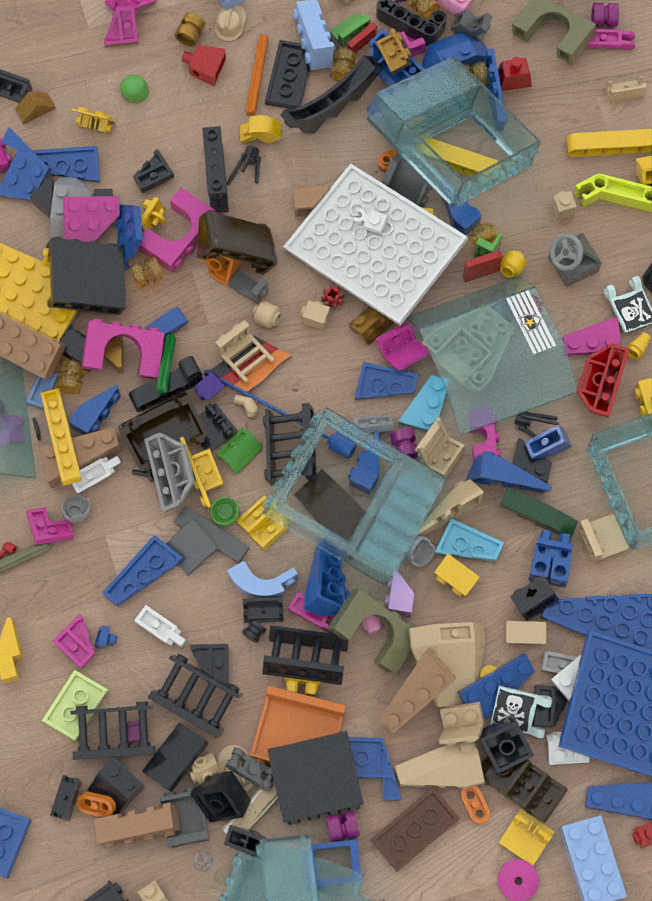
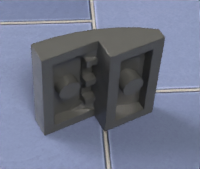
(192, 545)

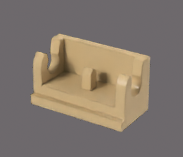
(625, 90)
(525, 632)

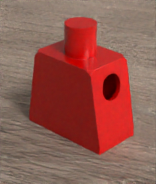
(205, 63)
(514, 74)

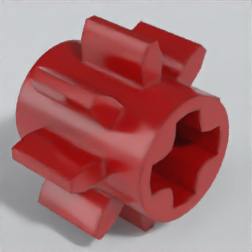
(332, 291)

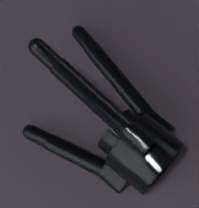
(249, 157)
(524, 419)

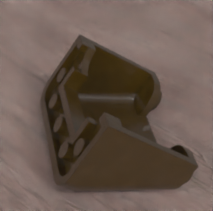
(237, 240)
(173, 418)

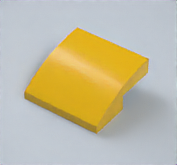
(259, 526)

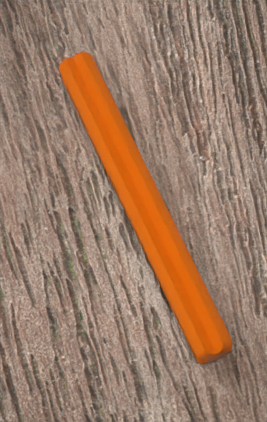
(257, 74)

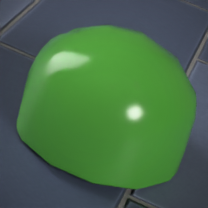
(134, 88)
(224, 511)

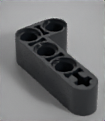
(410, 22)
(180, 380)

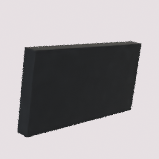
(288, 76)

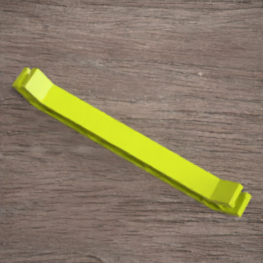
(615, 191)

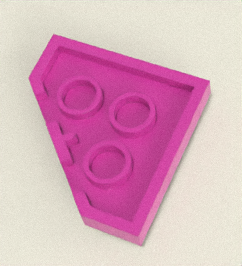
(88, 216)

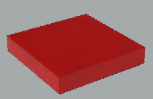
(482, 266)

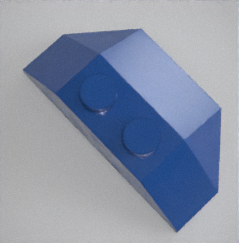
(460, 45)
(386, 74)

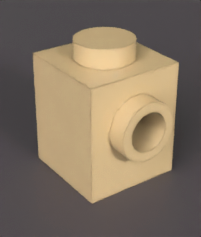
(563, 205)
(315, 314)

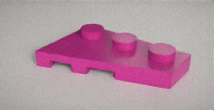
(592, 338)

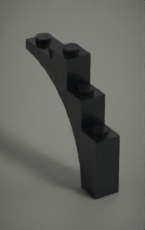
(329, 104)

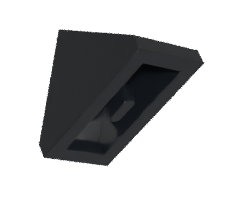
(43, 197)
(243, 839)

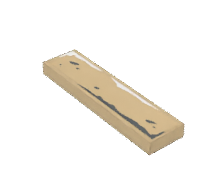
(259, 805)

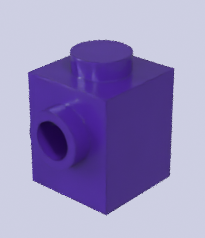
(209, 386)

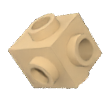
(204, 768)

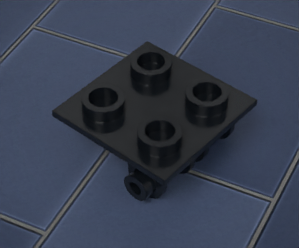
(217, 426)

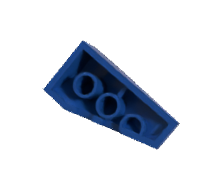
(492, 469)
(325, 585)

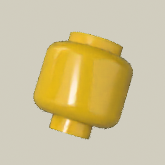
(513, 264)

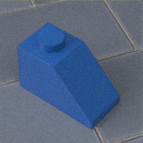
(548, 443)

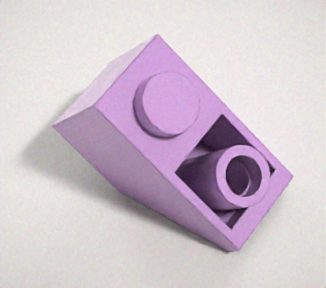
(400, 597)

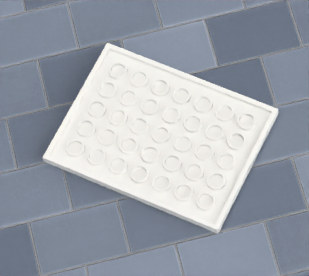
(381, 269)

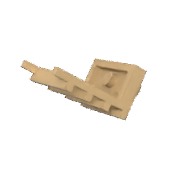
(234, 343)
(439, 450)

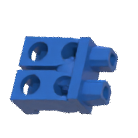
(553, 552)

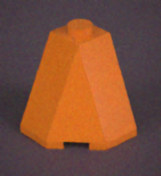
(222, 268)

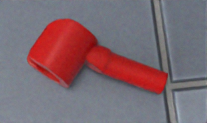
(9, 548)

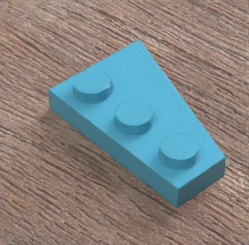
(426, 405)
(468, 542)

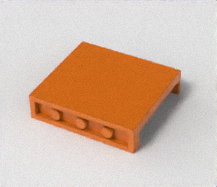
(293, 718)

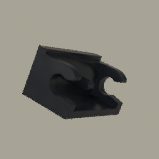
(13, 86)
(263, 609)
(66, 798)

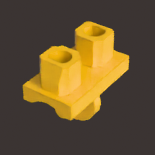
(153, 213)
(311, 686)

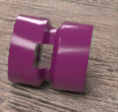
(605, 14)
(404, 441)
(342, 826)

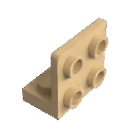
(602, 537)
(461, 723)

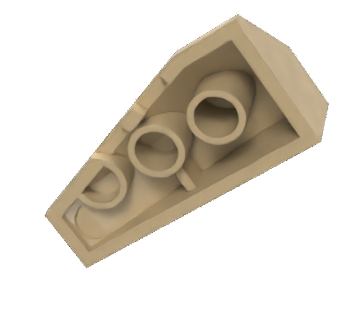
(459, 501)
(443, 767)

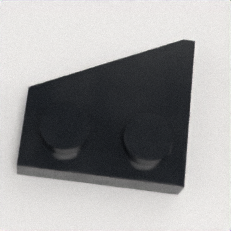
(548, 716)

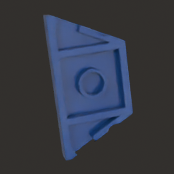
(129, 231)

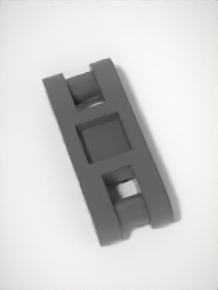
(250, 769)

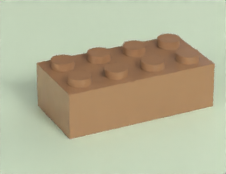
(29, 347)

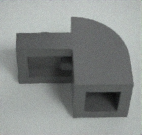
(471, 25)

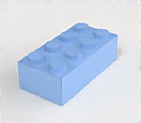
(592, 861)

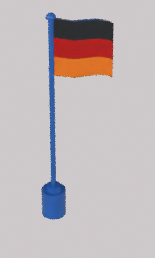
(337, 442)

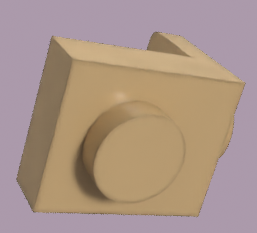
(152, 892)

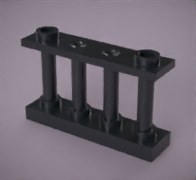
(215, 169)
(269, 420)
(300, 669)
(178, 706)
(124, 747)

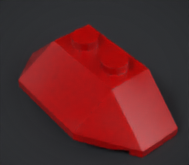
(602, 378)

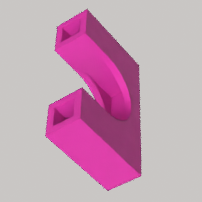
(172, 253)
(148, 342)

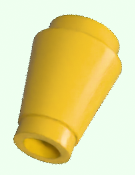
(638, 346)

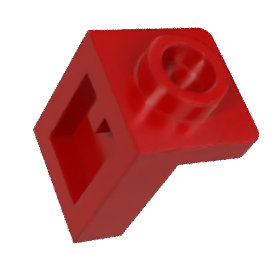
(643, 835)

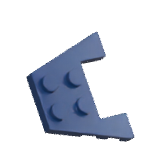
(25, 172)
(373, 762)

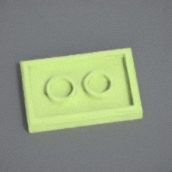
(76, 692)

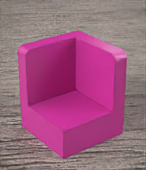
(415, 46)

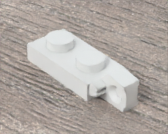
(95, 473)
(160, 627)

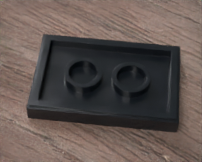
(175, 757)

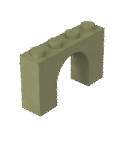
(540, 12)
(356, 609)

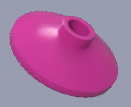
(514, 869)

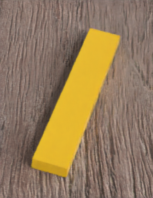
(61, 437)

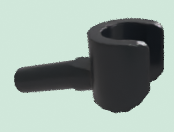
(144, 473)

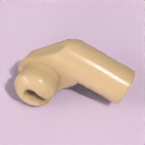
(248, 403)

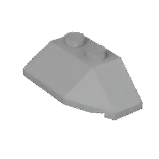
(64, 188)
(170, 469)

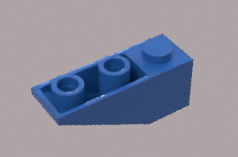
(463, 217)
(91, 413)
(366, 472)

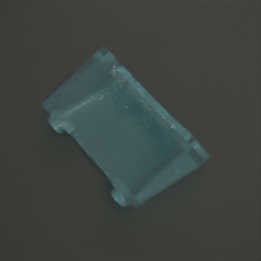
(288, 868)

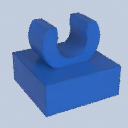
(103, 637)

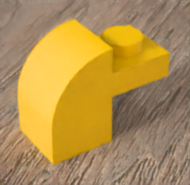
(262, 128)

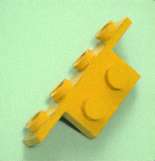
(206, 473)

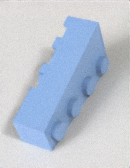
(314, 34)

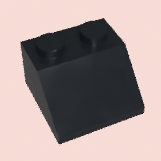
(505, 743)
(116, 783)
(221, 797)

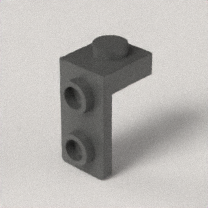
(249, 287)

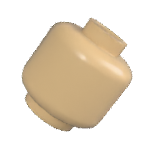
(267, 314)

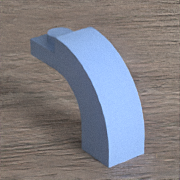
(260, 588)

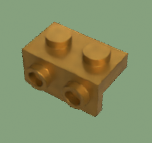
(393, 51)
(370, 324)

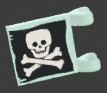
(631, 308)
(523, 707)

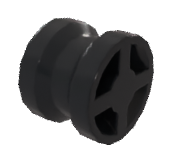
(254, 631)

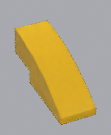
(9, 652)

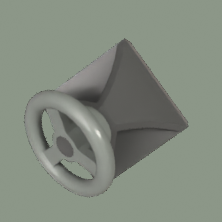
(573, 258)

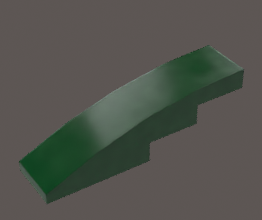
(538, 512)

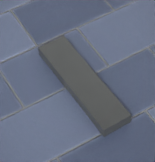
(223, 541)

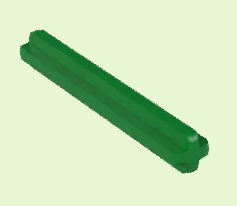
(166, 362)

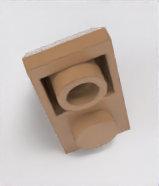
(307, 198)

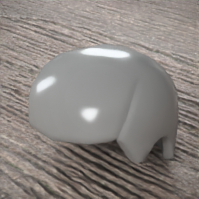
(76, 508)
(421, 551)

